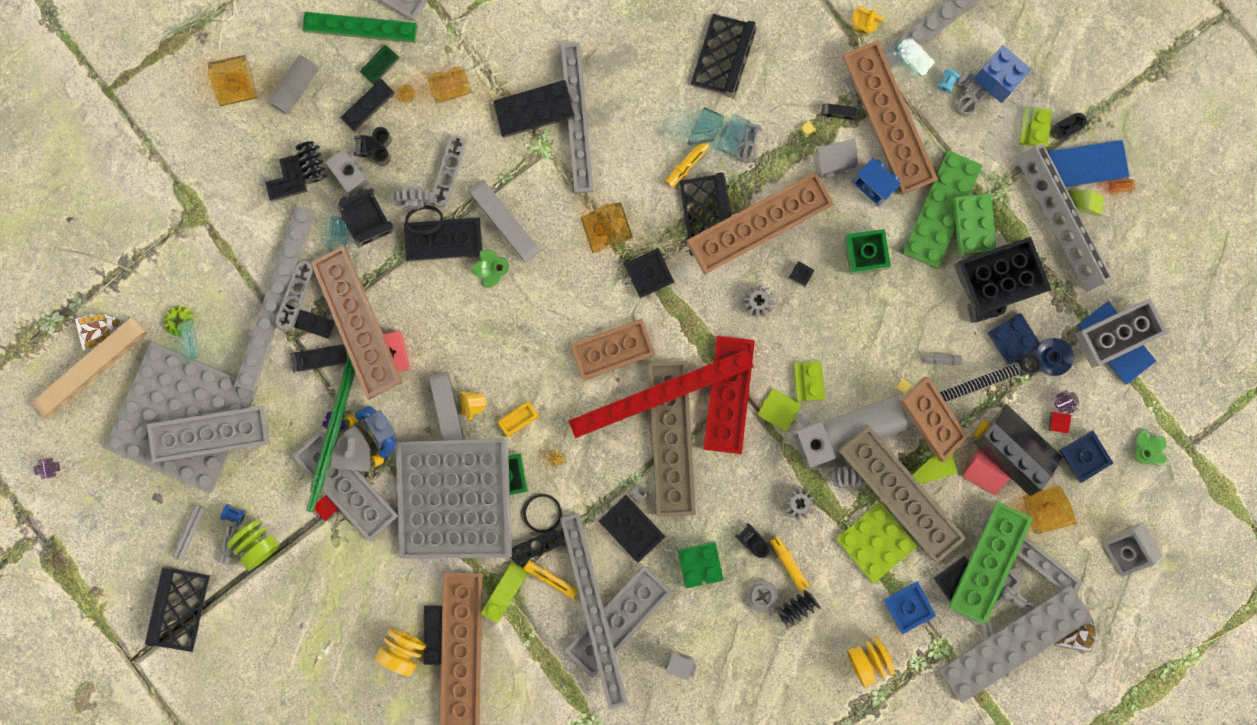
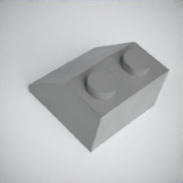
(836, 158)
(1132, 549)

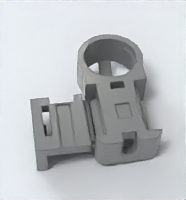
(976, 94)
(749, 141)

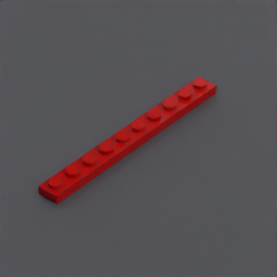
(661, 394)

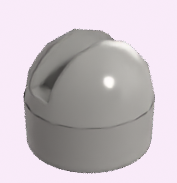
(638, 492)

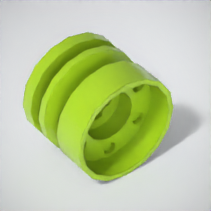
(253, 544)

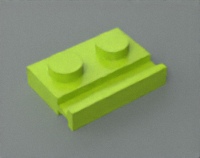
(1038, 129)
(809, 381)

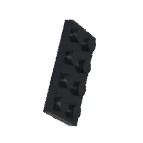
(534, 109)
(452, 240)

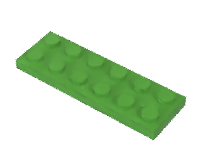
(937, 219)
(990, 562)

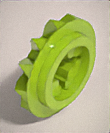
(172, 314)

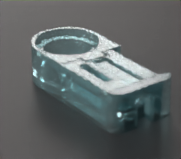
(337, 232)

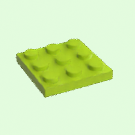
(876, 542)

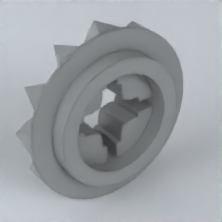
(760, 605)

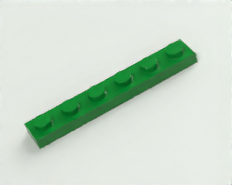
(360, 27)

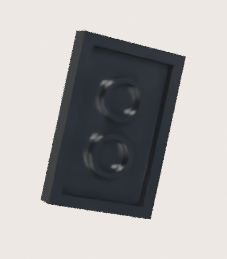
(631, 528)

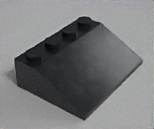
(1003, 276)
(1019, 451)

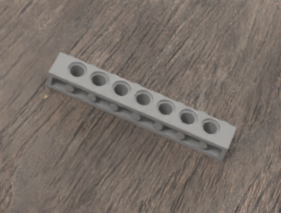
(1073, 220)

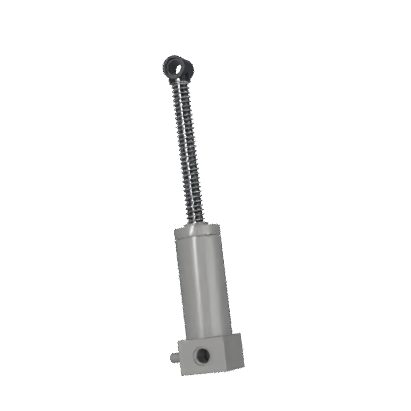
(888, 415)

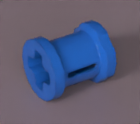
(233, 515)

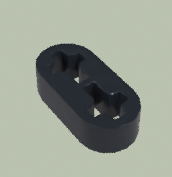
(839, 111)
(1070, 129)

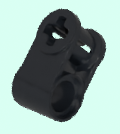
(992, 314)
(752, 540)

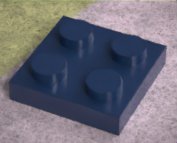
(1014, 338)
(1086, 456)

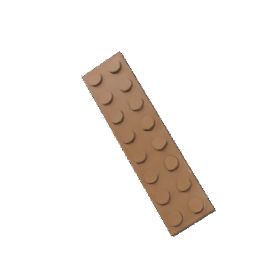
(889, 117)
(759, 223)
(356, 322)
(461, 648)

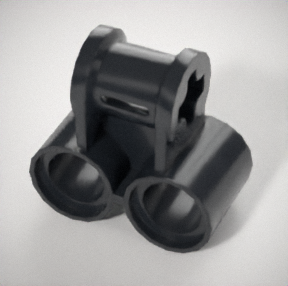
(370, 146)

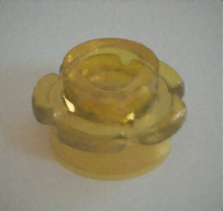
(406, 89)
(556, 458)

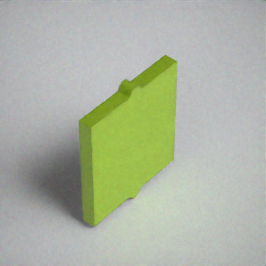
(779, 410)

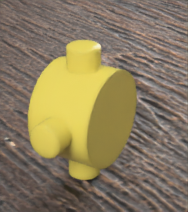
(807, 129)
(903, 386)

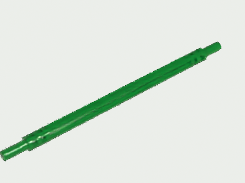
(331, 434)

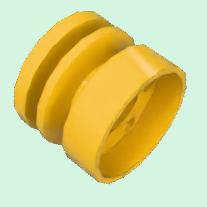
(399, 654)
(871, 661)

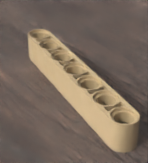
(89, 368)

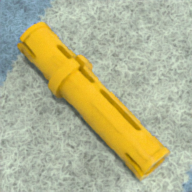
(690, 160)
(784, 556)
(570, 591)

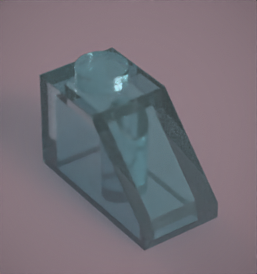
(706, 127)

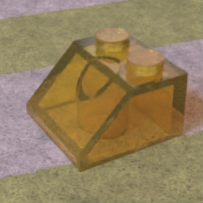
(232, 80)
(449, 84)
(606, 227)
(1049, 510)

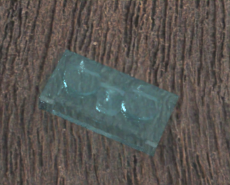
(915, 56)
(733, 135)
(190, 345)

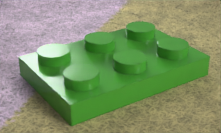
(974, 224)

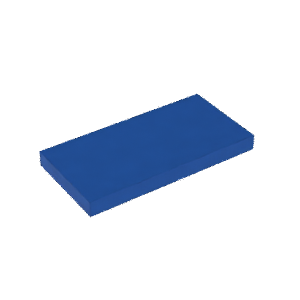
(1091, 163)
(1129, 364)

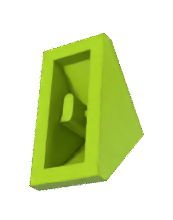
(1087, 201)

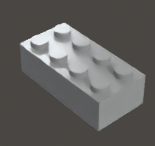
(1121, 333)

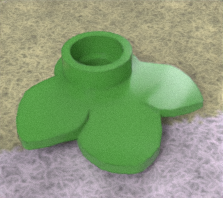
(487, 268)
(1152, 447)

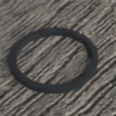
(424, 231)
(525, 517)

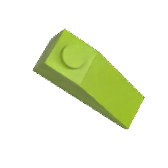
(932, 469)
(504, 593)

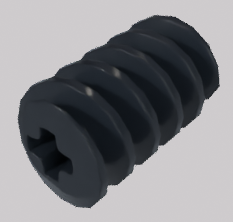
(309, 162)
(797, 608)

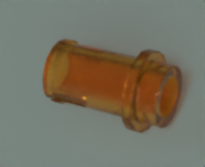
(1122, 186)

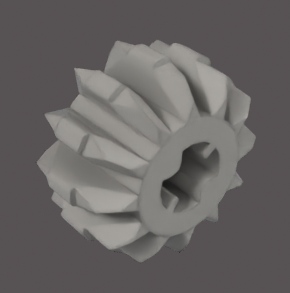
(753, 305)
(847, 478)
(792, 505)

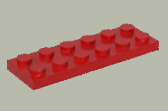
(728, 401)

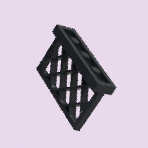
(738, 62)
(722, 199)
(160, 605)

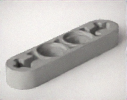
(450, 171)
(291, 295)

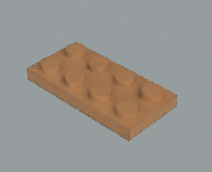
(612, 349)
(933, 419)

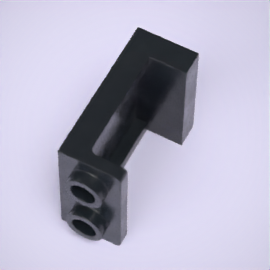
(364, 217)

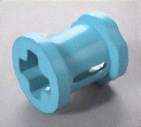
(948, 81)

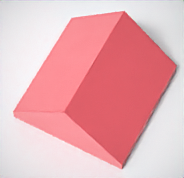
(985, 473)

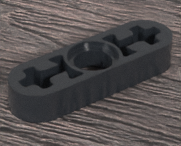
(539, 538)

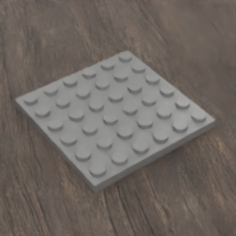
(169, 390)
(453, 499)

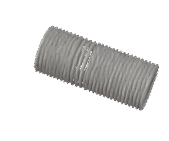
(293, 84)

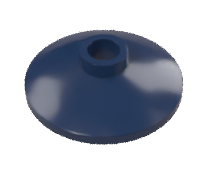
(1063, 356)

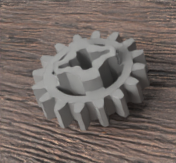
(412, 198)

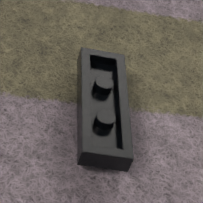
(367, 105)
(433, 634)

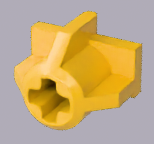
(865, 20)
(471, 403)

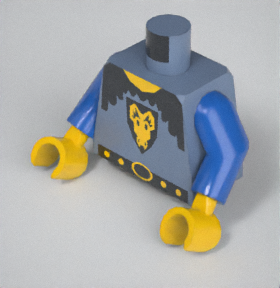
(378, 430)

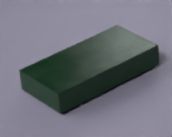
(379, 64)

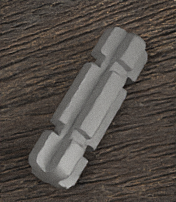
(945, 359)
(224, 558)
(1017, 599)

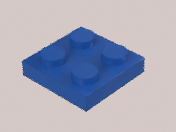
(909, 607)

